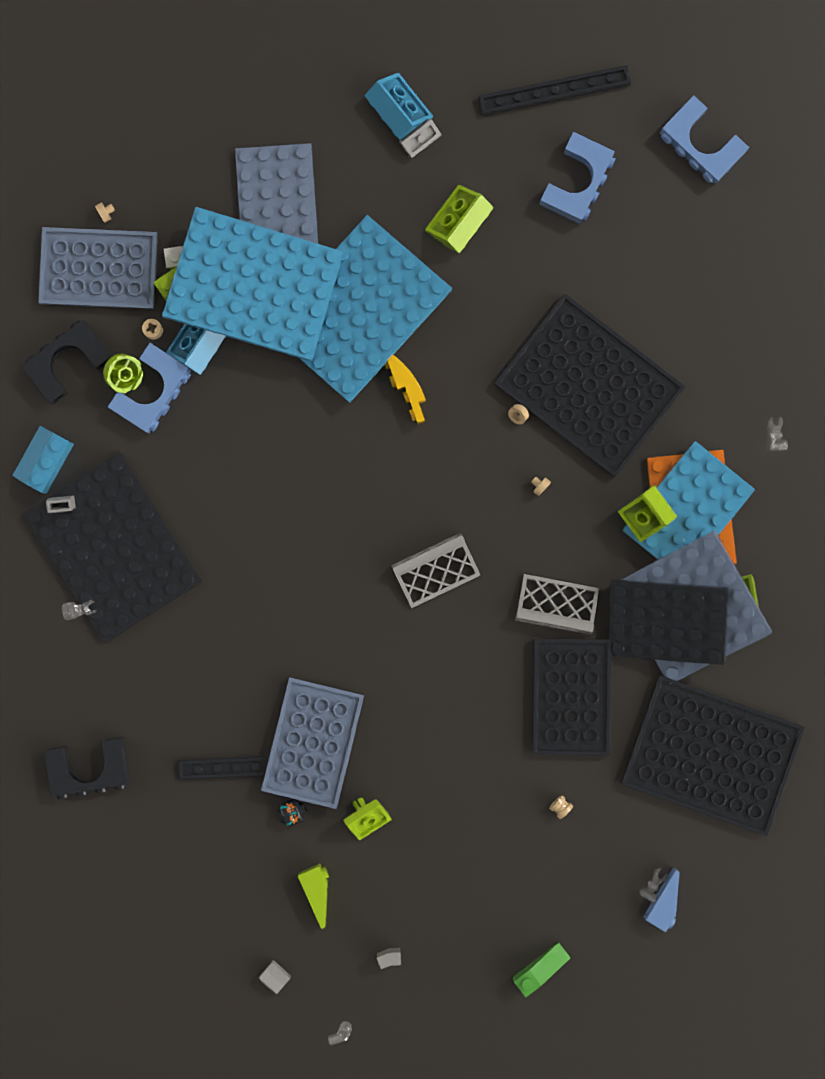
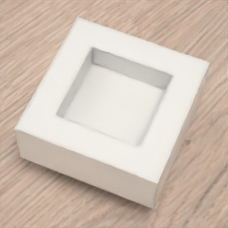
(172, 256)

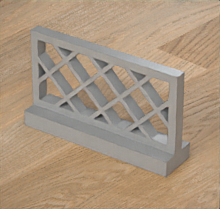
(428, 555)
(550, 619)

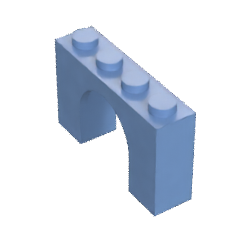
(597, 160)
(713, 165)
(147, 415)

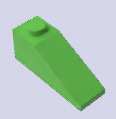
(541, 969)

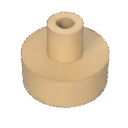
(105, 211)
(518, 414)
(540, 485)

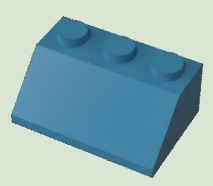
(398, 105)
(194, 347)
(43, 460)

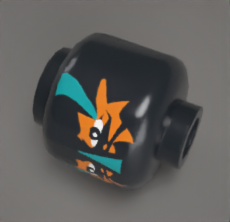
(292, 812)

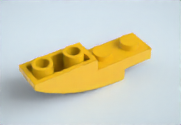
(404, 379)

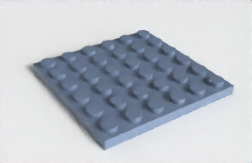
(708, 564)

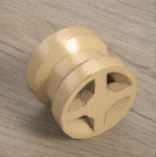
(154, 332)
(561, 807)

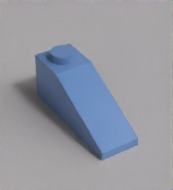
(663, 910)

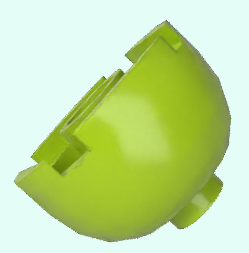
(123, 373)

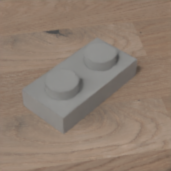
(420, 138)

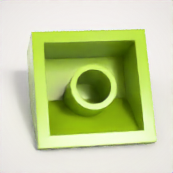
(647, 514)

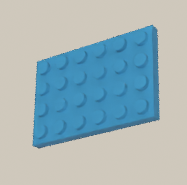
(701, 495)

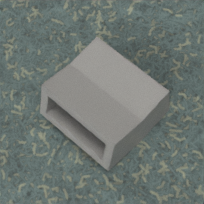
(51, 509)
(389, 957)
(274, 977)

